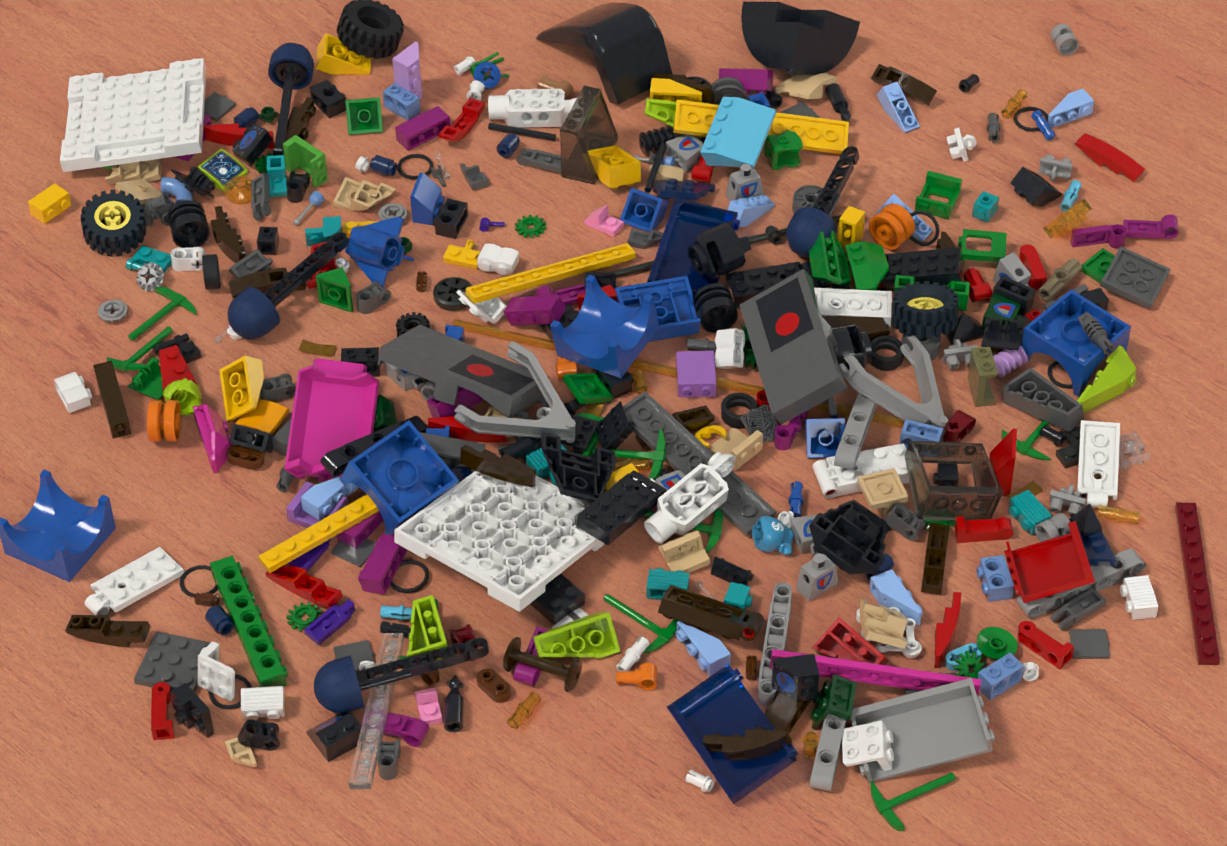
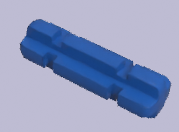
(1043, 125)

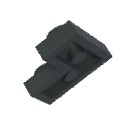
(1070, 455)

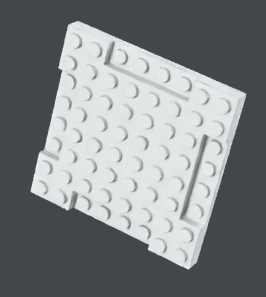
(134, 116)
(501, 535)

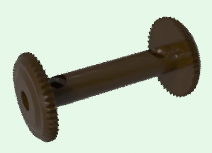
(570, 673)

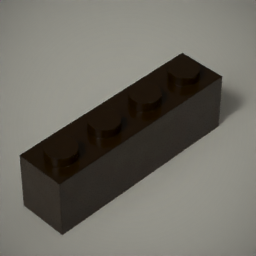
(785, 712)

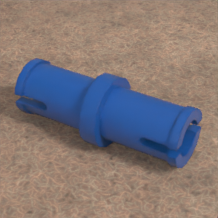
(796, 499)

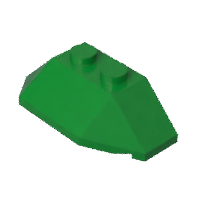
(829, 260)
(867, 264)

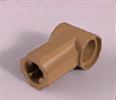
(547, 83)

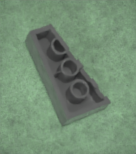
(1042, 399)
(450, 449)

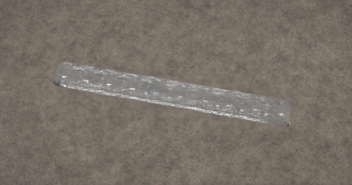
(375, 717)

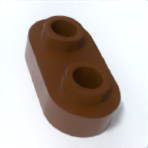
(246, 456)
(492, 684)

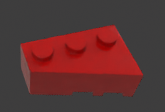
(844, 642)

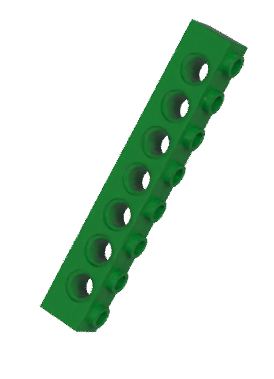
(247, 623)

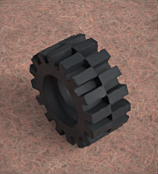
(410, 321)

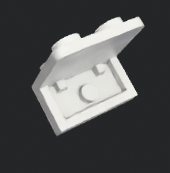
(487, 310)
(215, 675)
(868, 744)

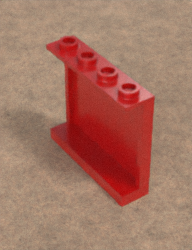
(1049, 566)

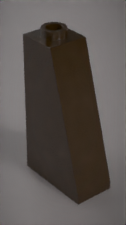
(871, 325)
(112, 399)

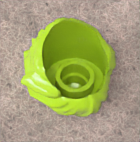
(186, 392)

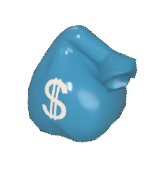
(772, 535)

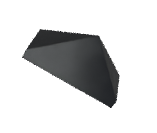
(603, 279)
(966, 330)
(1087, 521)

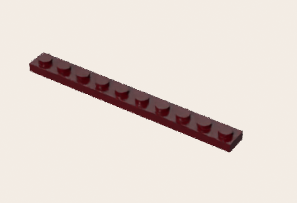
(1197, 584)

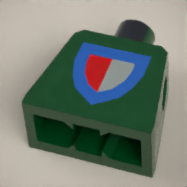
(1003, 309)

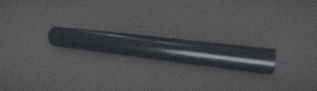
(520, 131)
(654, 170)

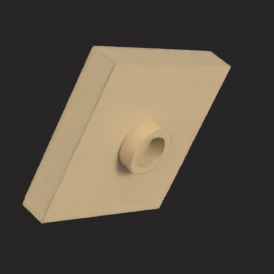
(139, 189)

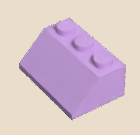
(407, 70)

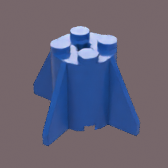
(377, 248)

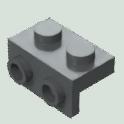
(250, 264)

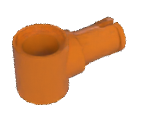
(564, 367)
(644, 677)

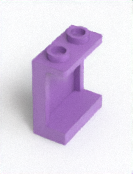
(696, 373)
(298, 516)

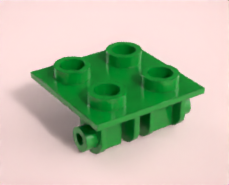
(149, 380)

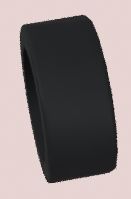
(211, 271)
(886, 363)
(732, 400)

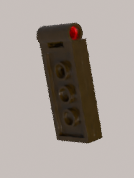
(710, 614)

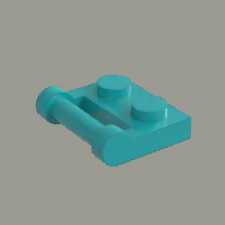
(146, 255)

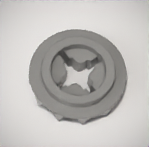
(394, 209)
(153, 282)
(107, 307)

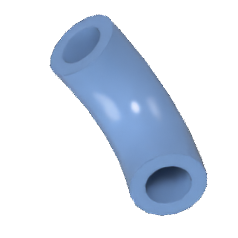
(175, 188)

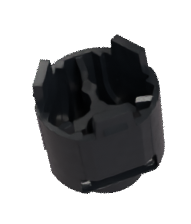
(718, 251)
(852, 342)

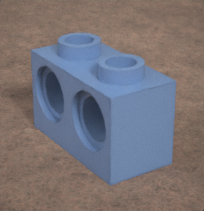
(401, 102)
(919, 432)
(995, 578)
(1000, 676)

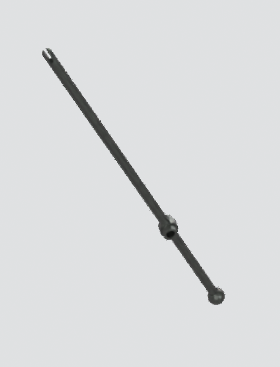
(772, 235)

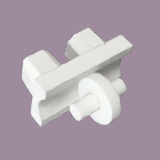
(961, 144)

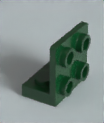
(834, 698)

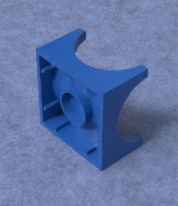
(606, 332)
(1062, 337)
(400, 475)
(58, 531)

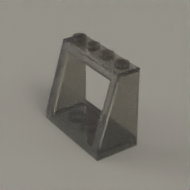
(585, 129)
(952, 501)

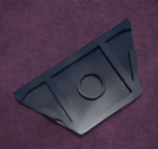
(681, 190)
(1098, 549)

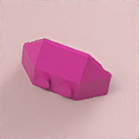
(213, 435)

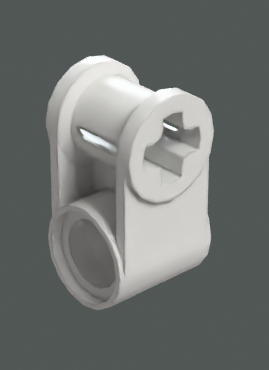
(186, 260)

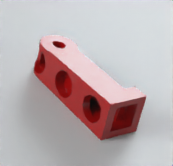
(1030, 258)
(982, 529)
(1044, 645)
(160, 725)

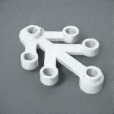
(912, 648)

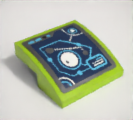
(222, 168)

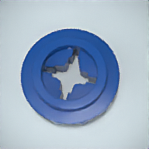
(494, 74)

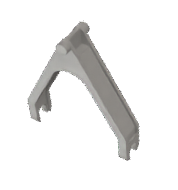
(928, 412)
(557, 422)

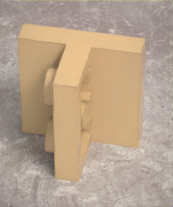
(882, 490)
(685, 553)

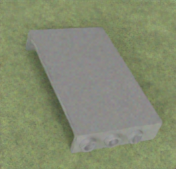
(929, 728)

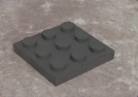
(1135, 277)
(171, 661)

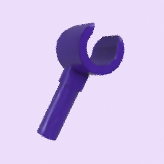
(486, 223)

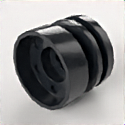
(188, 224)
(715, 307)

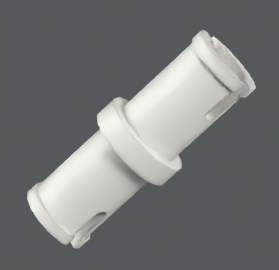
(632, 654)

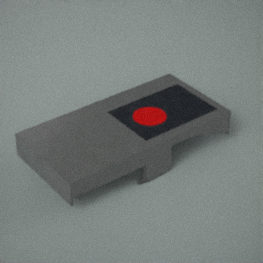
(792, 347)
(457, 364)

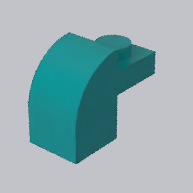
(277, 175)
(330, 227)

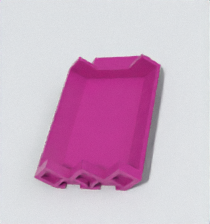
(330, 409)

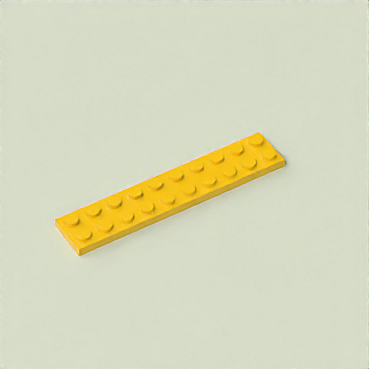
(815, 133)

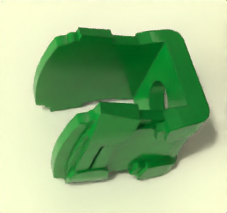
(783, 150)

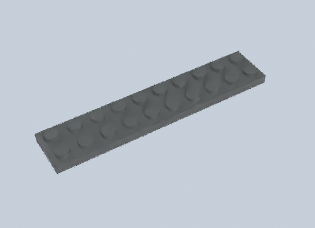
(686, 452)

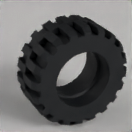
(370, 28)

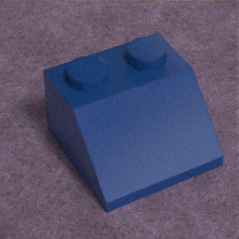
(425, 200)
(644, 210)
(823, 436)

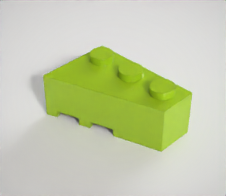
(426, 628)

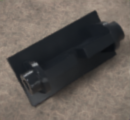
(730, 572)

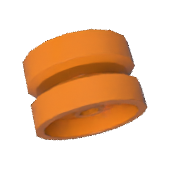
(892, 226)
(164, 420)

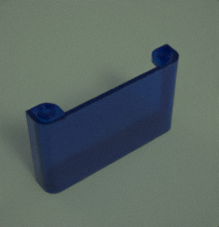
(683, 225)
(727, 708)

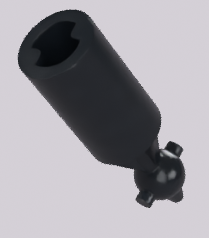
(838, 101)
(521, 447)
(454, 706)

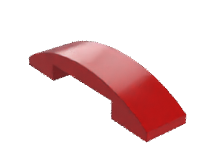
(465, 122)

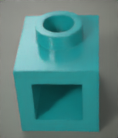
(985, 206)
(738, 596)

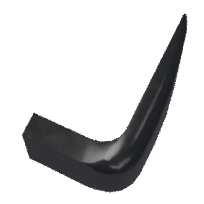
(622, 44)

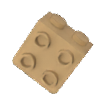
(739, 445)

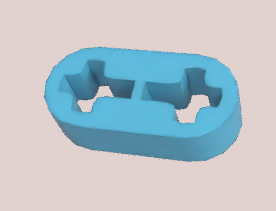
(954, 654)

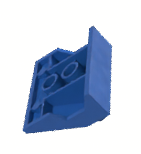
(672, 302)

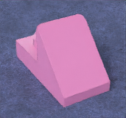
(604, 222)
(428, 706)

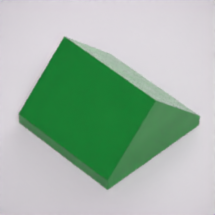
(364, 116)
(335, 289)

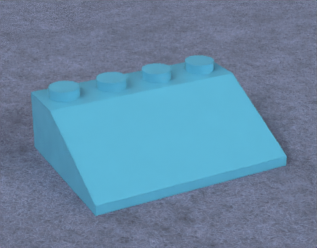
(737, 133)

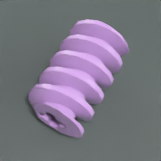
(1009, 360)

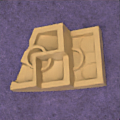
(806, 85)
(149, 170)
(360, 196)
(882, 624)

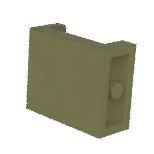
(980, 369)

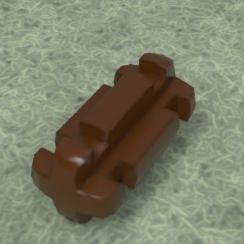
(421, 281)
(207, 599)
(751, 667)

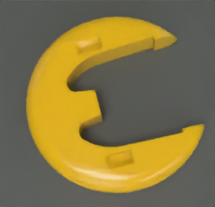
(706, 433)

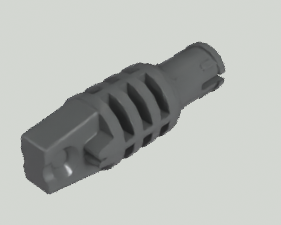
(1095, 332)

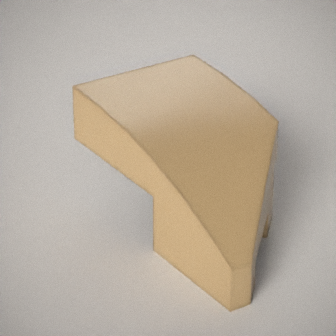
(669, 172)
(240, 753)

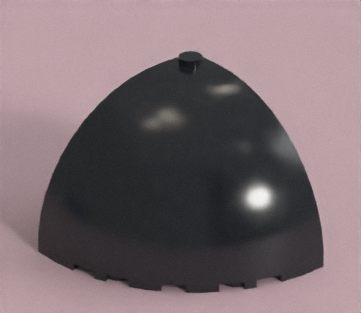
(796, 38)

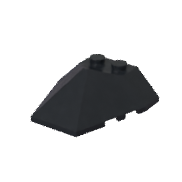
(575, 473)
(850, 537)

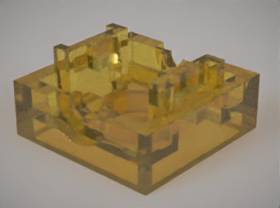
(1068, 220)

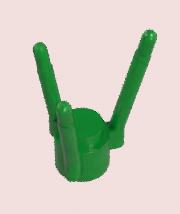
(472, 68)

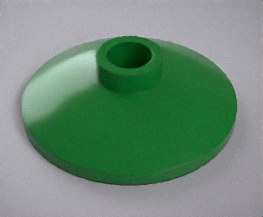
(996, 642)

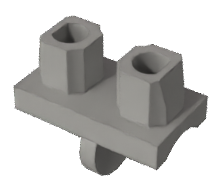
(1055, 168)
(957, 353)
(1066, 498)

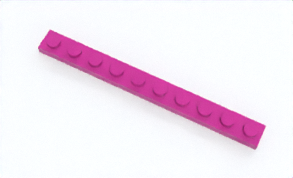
(878, 674)

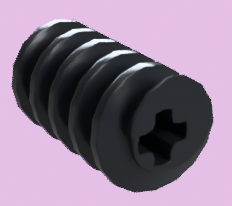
(655, 137)

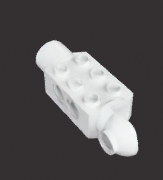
(531, 107)
(691, 499)

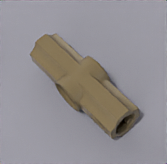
(1060, 279)

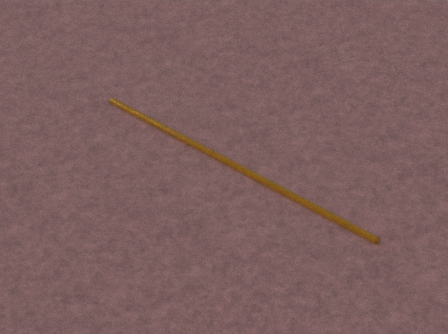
(656, 368)

